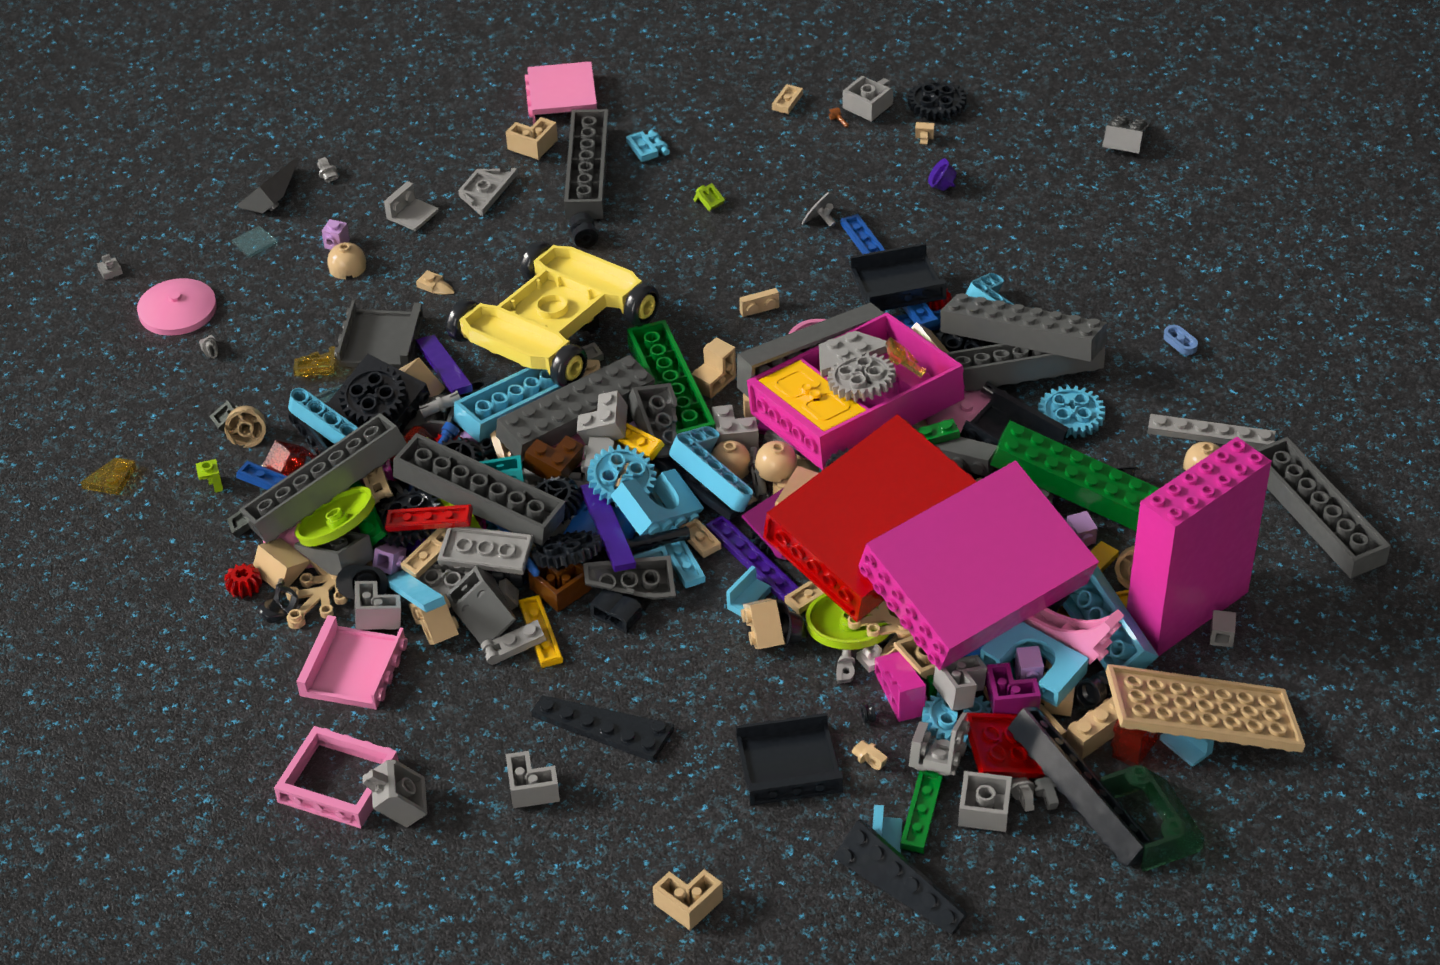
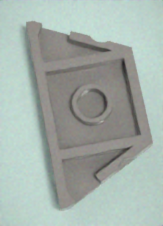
(485, 187)
(848, 344)

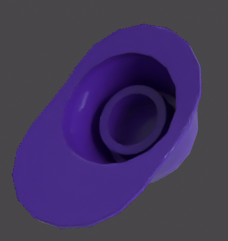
(942, 175)

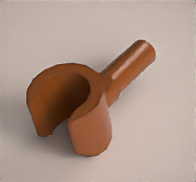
(836, 114)

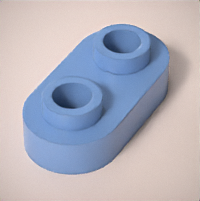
(1180, 339)

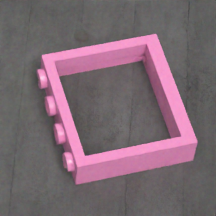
(324, 805)

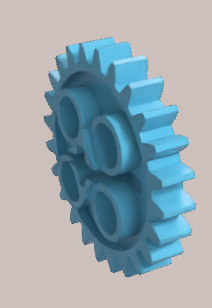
(1074, 409)
(604, 468)
(943, 719)

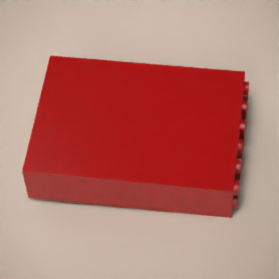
(855, 500)

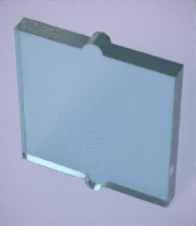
(254, 241)

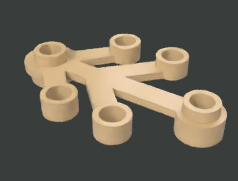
(880, 616)
(296, 617)

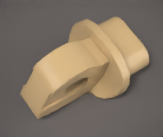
(870, 754)

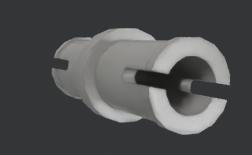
(439, 404)

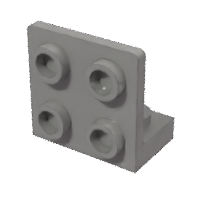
(406, 209)
(920, 748)
(945, 753)

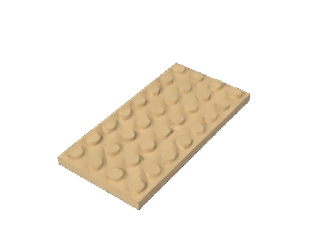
(1204, 708)

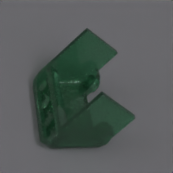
(1179, 830)

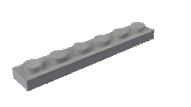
(1208, 431)

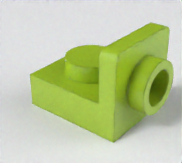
(709, 196)
(210, 471)

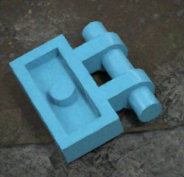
(643, 146)

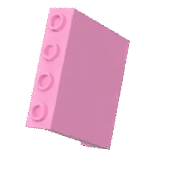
(560, 88)
(350, 665)

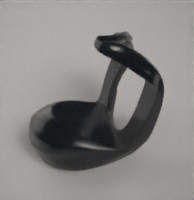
(272, 610)

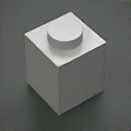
(1223, 628)

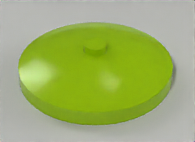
(336, 517)
(829, 626)

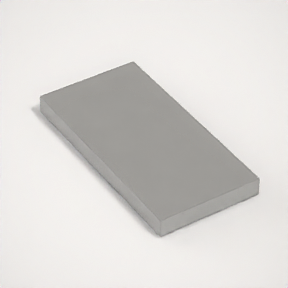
(486, 549)

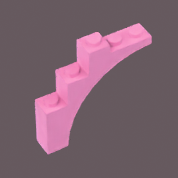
(1083, 636)

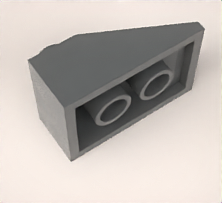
(346, 550)

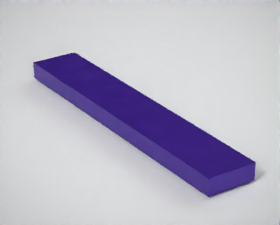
(444, 365)
(609, 530)
(750, 556)

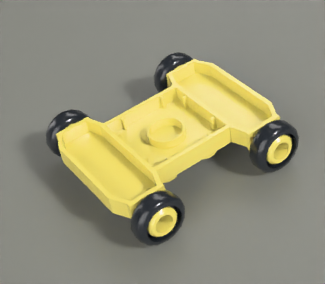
(560, 297)

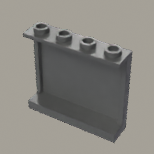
(380, 333)

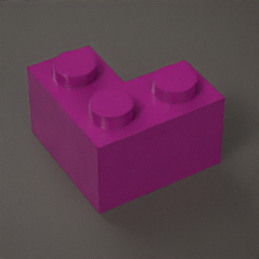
(1007, 694)

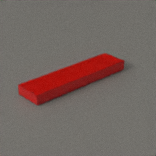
(429, 518)

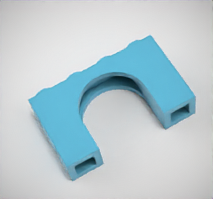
(650, 517)
(1067, 664)

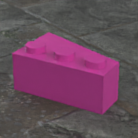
(901, 686)

